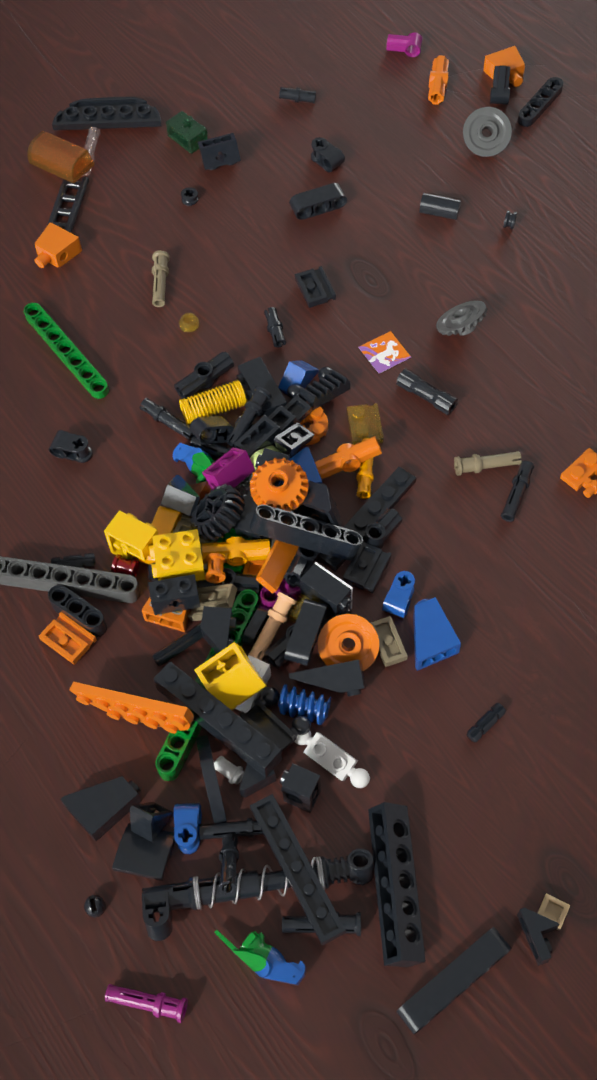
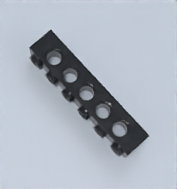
(396, 886)

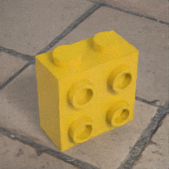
(177, 555)

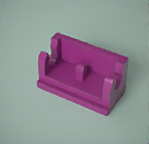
(229, 469)

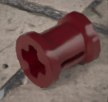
(125, 566)

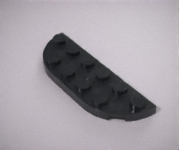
(107, 113)

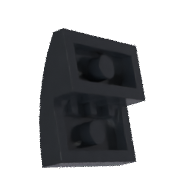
(142, 856)

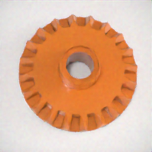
(285, 497)
(348, 626)

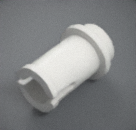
(229, 770)

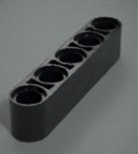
(305, 532)
(453, 980)

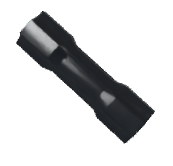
(440, 399)

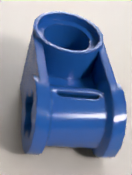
(399, 596)
(187, 823)

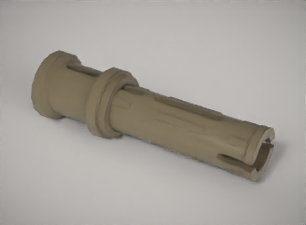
(160, 271)
(477, 463)

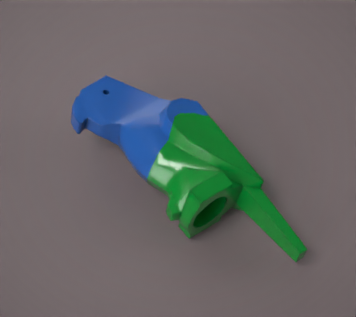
(195, 459)
(266, 960)

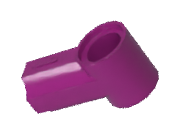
(409, 44)

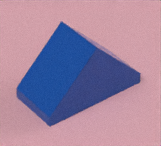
(297, 373)

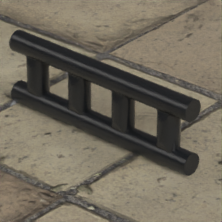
(75, 199)

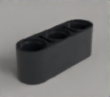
(318, 201)
(73, 602)
(306, 632)

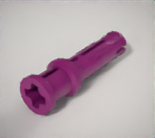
(158, 1004)

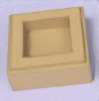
(554, 909)

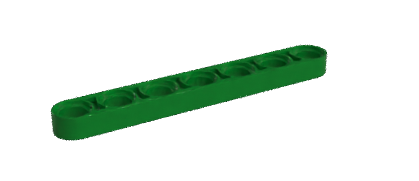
(68, 357)

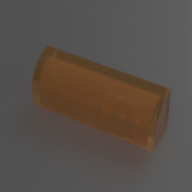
(59, 157)

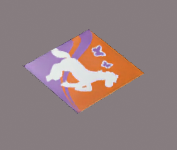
(384, 352)

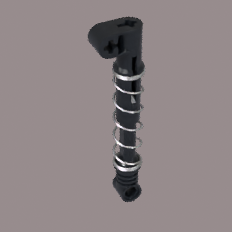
(249, 884)

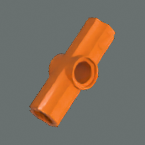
(438, 80)
(348, 457)

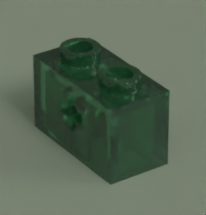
(186, 131)

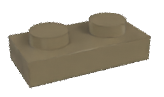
(390, 644)

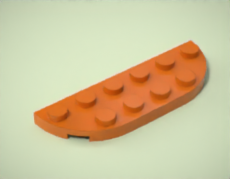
(135, 708)

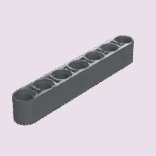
(75, 576)

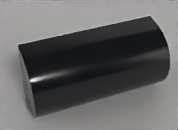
(440, 206)

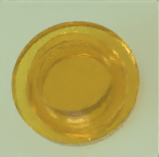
(189, 322)

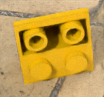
(230, 676)

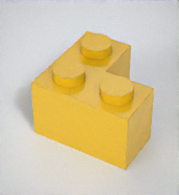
(129, 536)

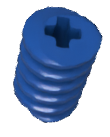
(303, 705)

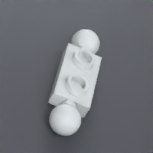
(333, 759)

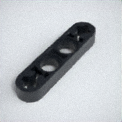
(538, 100)

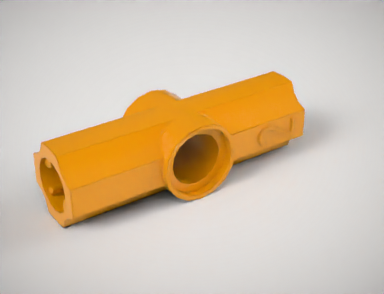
(238, 550)

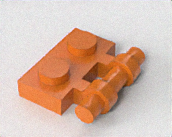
(581, 471)

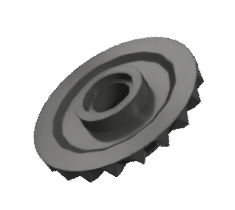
(490, 119)
(462, 318)

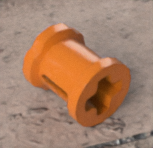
(215, 568)

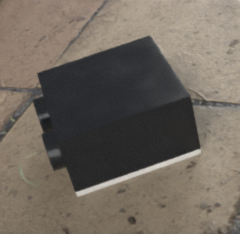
(326, 588)

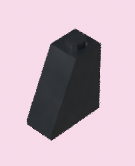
(102, 805)

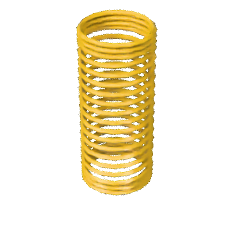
(228, 400)

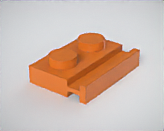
(67, 638)

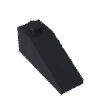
(338, 677)

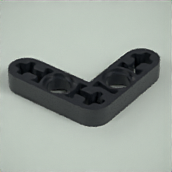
(210, 779)

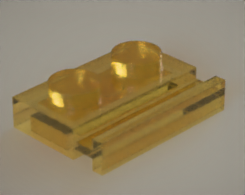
(364, 423)

